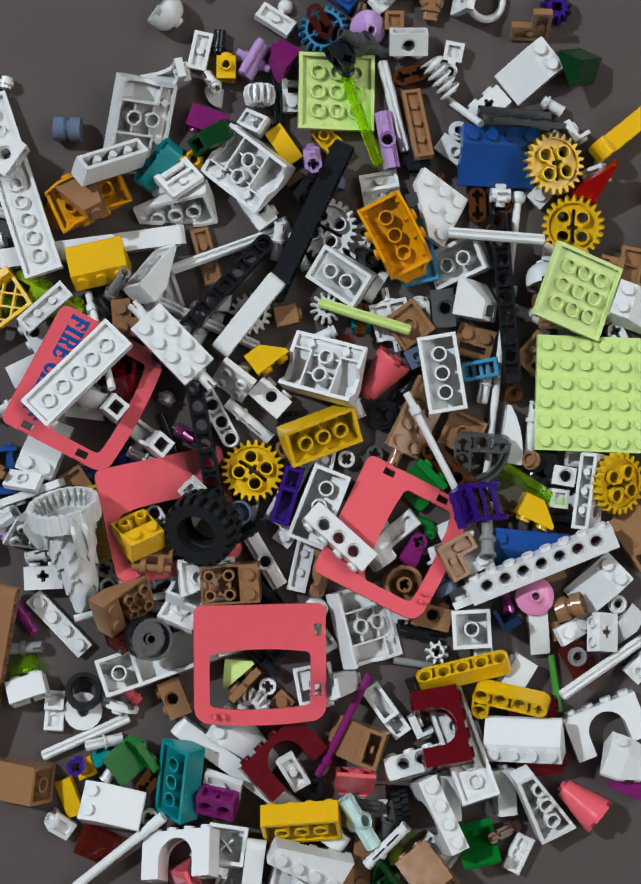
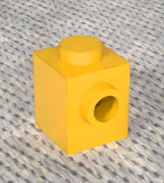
(226, 68)

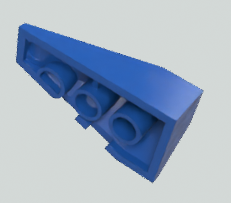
(514, 542)

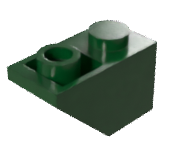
(210, 138)

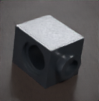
(415, 166)

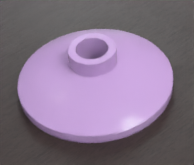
(368, 18)

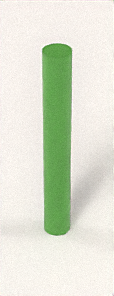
(554, 680)

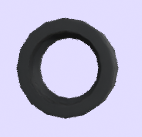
(83, 676)

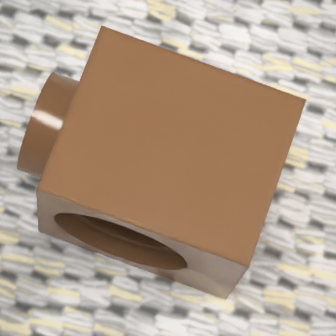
(287, 315)

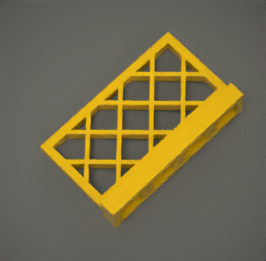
(7, 275)

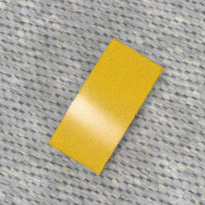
(324, 139)
(283, 144)

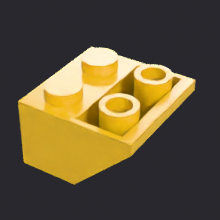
(265, 357)
(534, 510)
(138, 535)

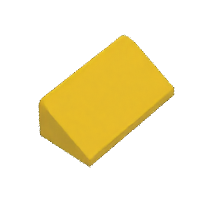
(69, 795)

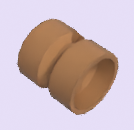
(572, 606)

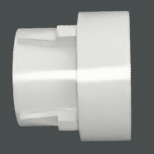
(384, 552)

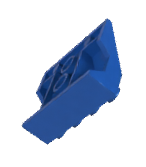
(494, 156)

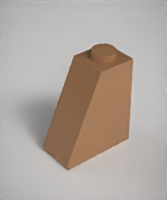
(85, 199)

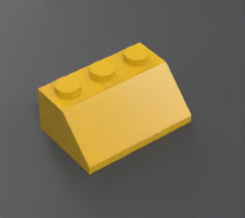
(97, 262)

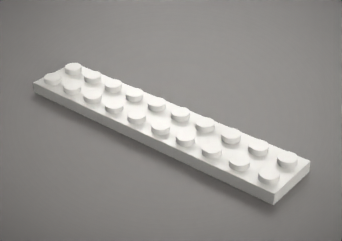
(25, 210)

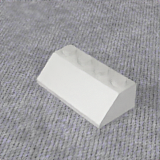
(442, 373)
(323, 486)
(524, 739)

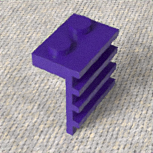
(467, 504)

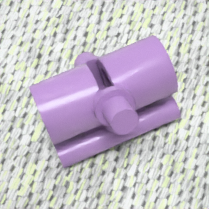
(253, 60)

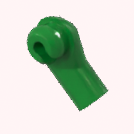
(428, 527)

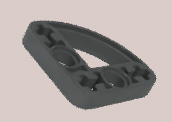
(473, 446)

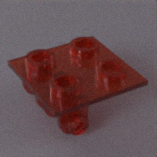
(95, 843)

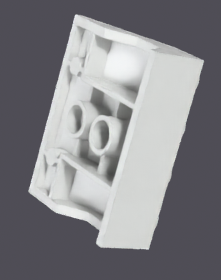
(140, 110)
(247, 169)
(325, 369)
(362, 629)

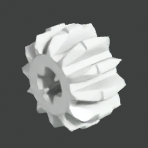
(259, 94)
(323, 314)
(253, 700)

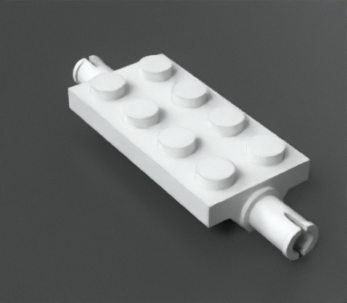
(172, 344)

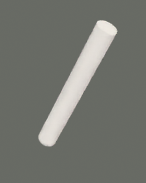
(464, 111)

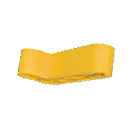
(617, 137)
(508, 697)

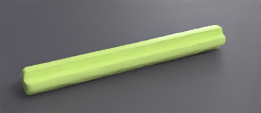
(364, 316)

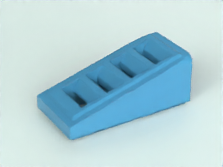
(466, 374)

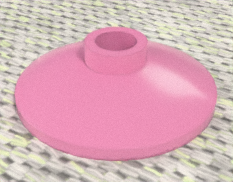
(535, 607)

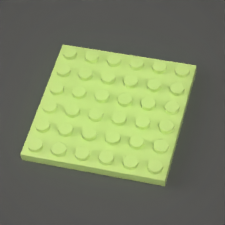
(587, 394)

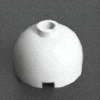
(167, 15)
(535, 276)
(93, 397)

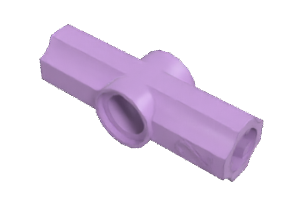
(385, 129)
(312, 158)

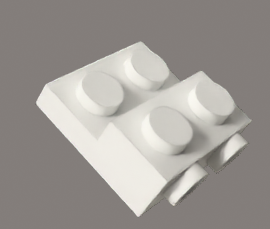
(302, 683)

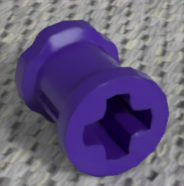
(75, 772)

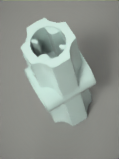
(359, 822)

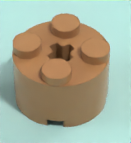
(399, 572)

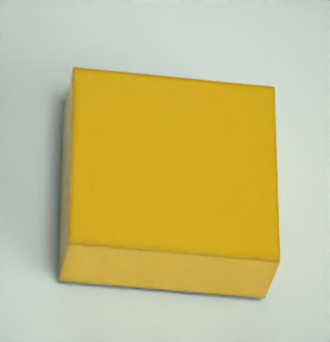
(90, 769)

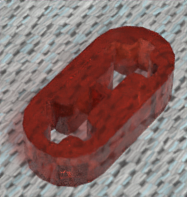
(316, 23)

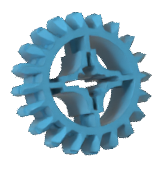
(308, 39)

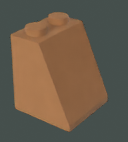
(26, 781)
(425, 866)

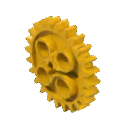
(538, 165)
(590, 227)
(263, 457)
(613, 471)

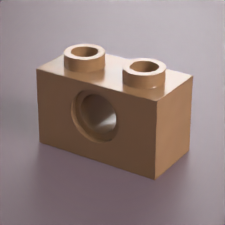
(440, 623)
(179, 708)

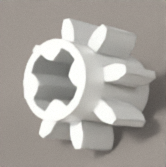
(500, 195)
(431, 653)

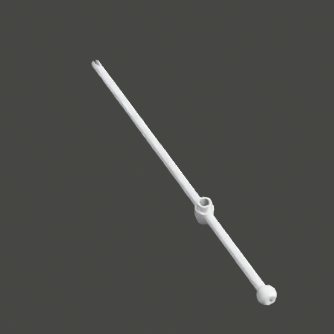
(517, 198)

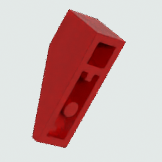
(594, 184)

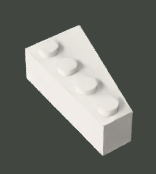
(542, 810)

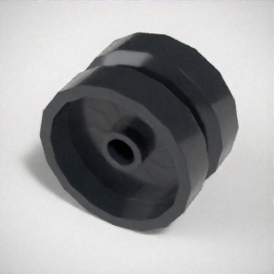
(148, 638)

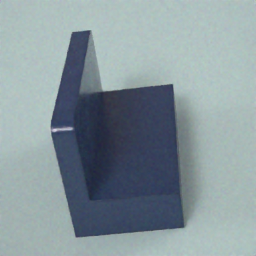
(507, 623)

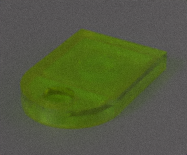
(525, 482)

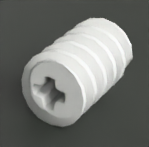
(441, 76)

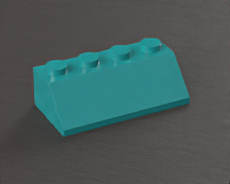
(179, 779)

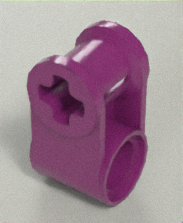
(411, 553)

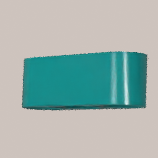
(159, 161)

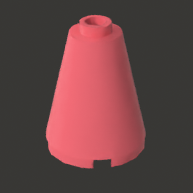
(382, 373)
(583, 803)

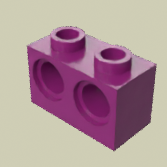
(217, 802)

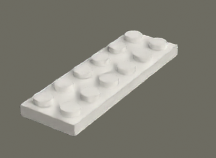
(76, 373)
(472, 781)

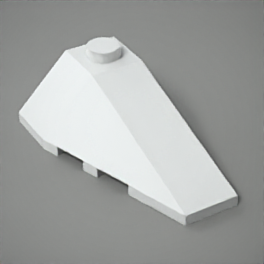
(193, 208)
(621, 758)

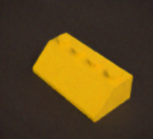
(319, 434)
(301, 821)

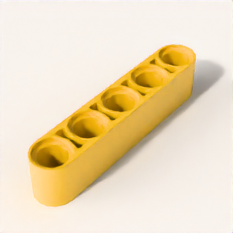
(465, 670)

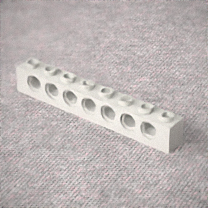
(551, 565)

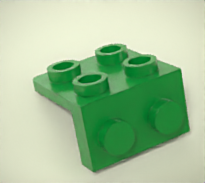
(424, 471)
(129, 759)
(480, 851)

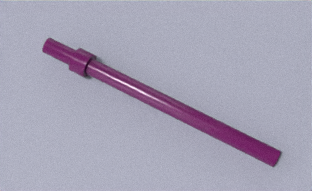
(326, 757)

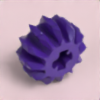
(558, 15)

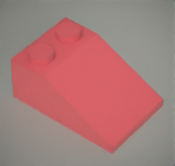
(354, 780)

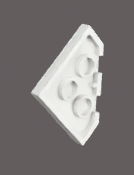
(437, 205)

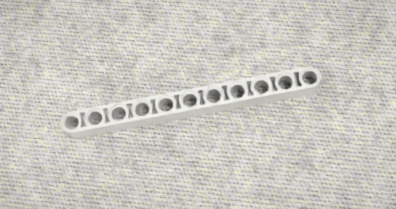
(133, 240)
(229, 762)

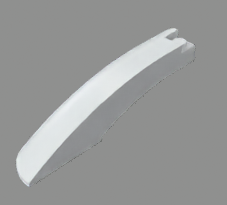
(127, 673)

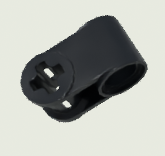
(341, 58)
(546, 464)

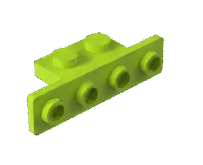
(40, 286)

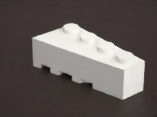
(309, 862)

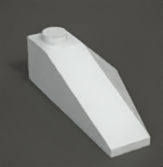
(240, 739)

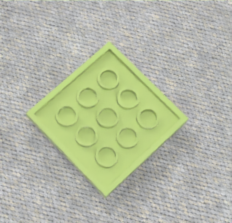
(322, 96)
(577, 291)

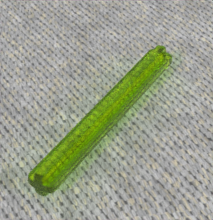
(362, 121)

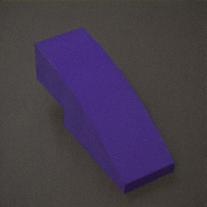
(287, 494)

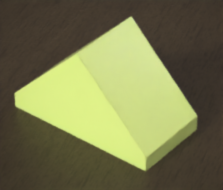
(234, 669)

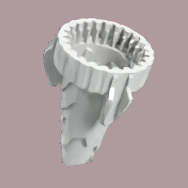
(66, 525)

